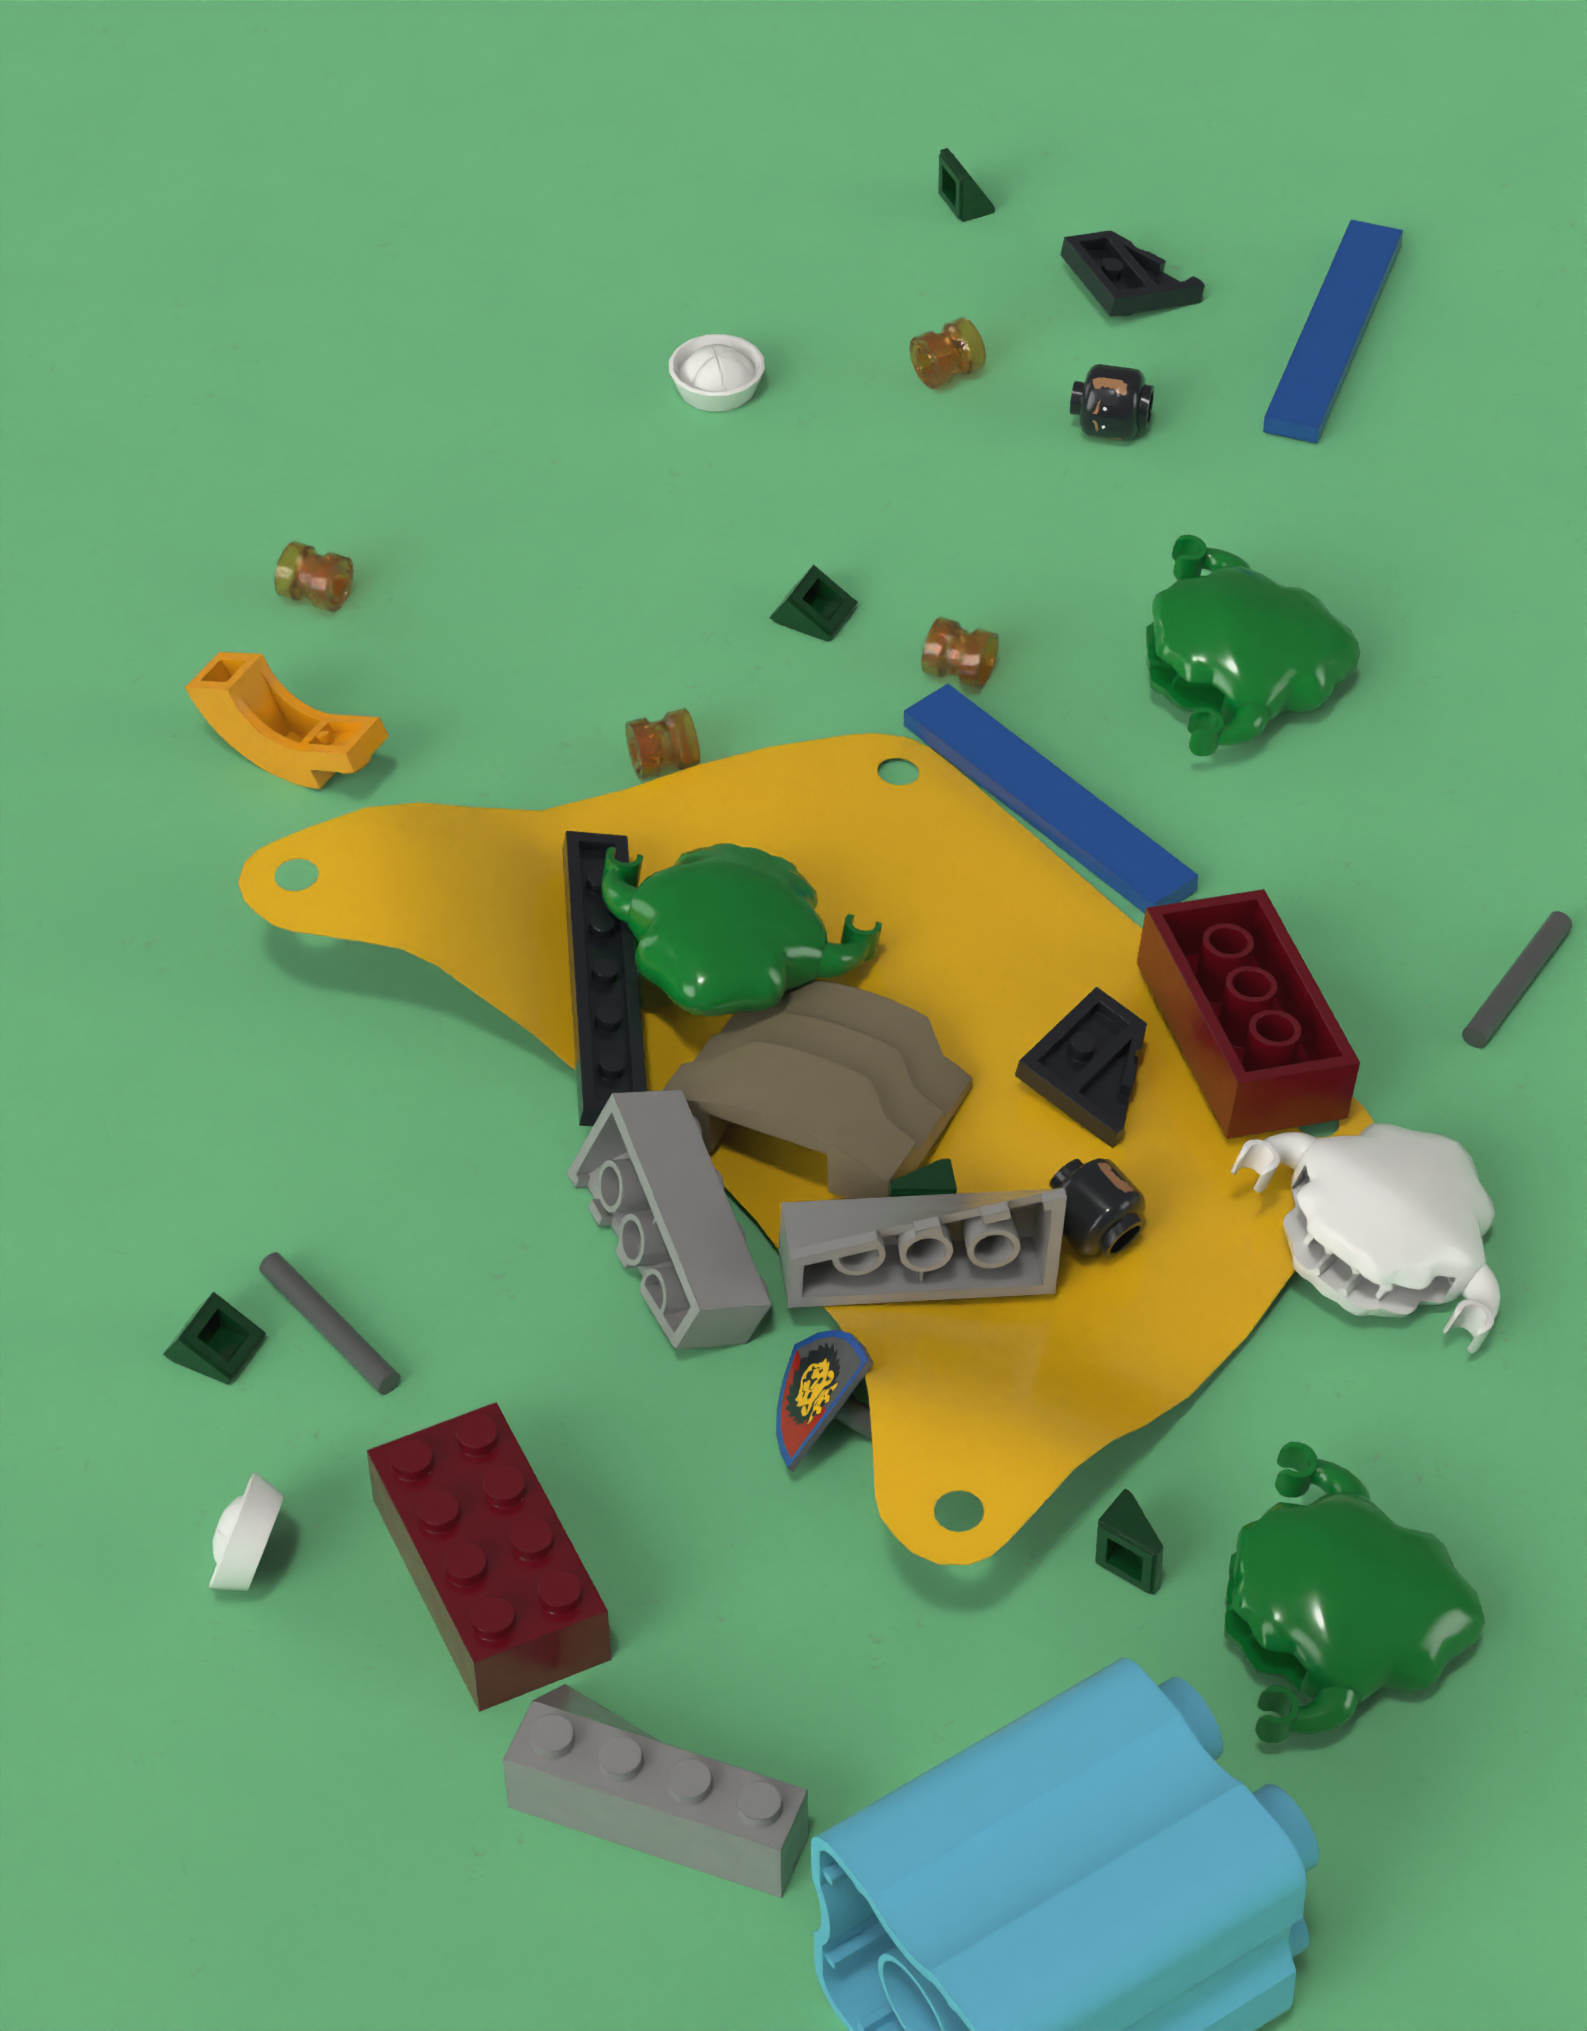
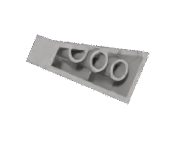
(671, 1219)
(921, 1247)
(622, 1785)

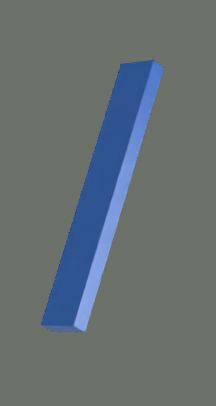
(1333, 332)
(1050, 800)

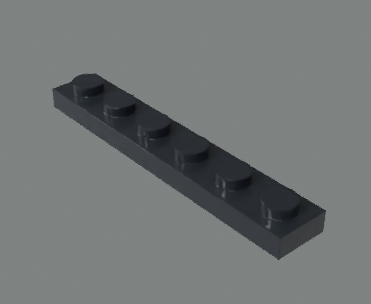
(601, 979)

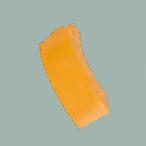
(277, 729)

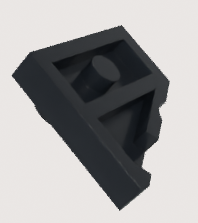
(1124, 276)
(1089, 1064)

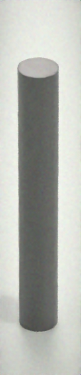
(1517, 979)
(330, 1323)

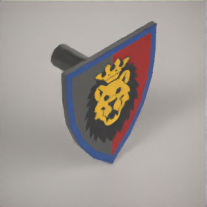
(820, 1388)

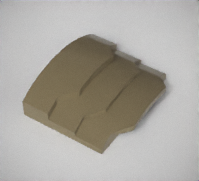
(832, 1076)

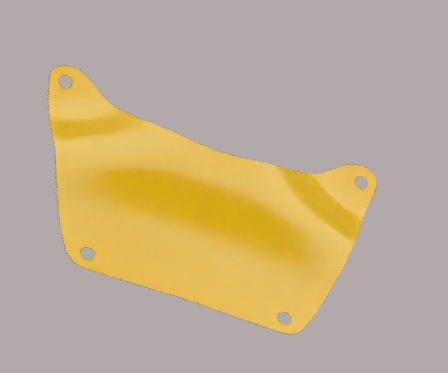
(995, 952)

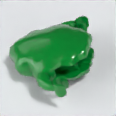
(1240, 647)
(729, 928)
(1341, 1600)

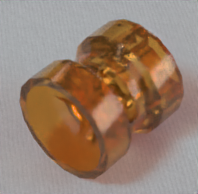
(947, 352)
(315, 576)
(958, 652)
(662, 743)

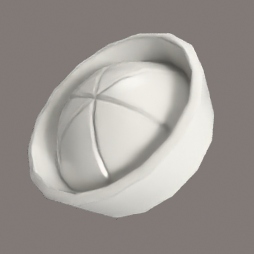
(716, 371)
(244, 1534)

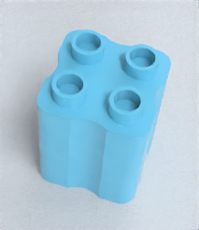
(1069, 1879)

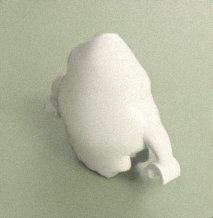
(1386, 1221)

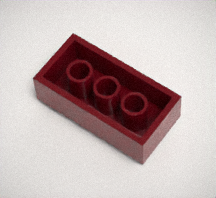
(1247, 1013)
(489, 1556)

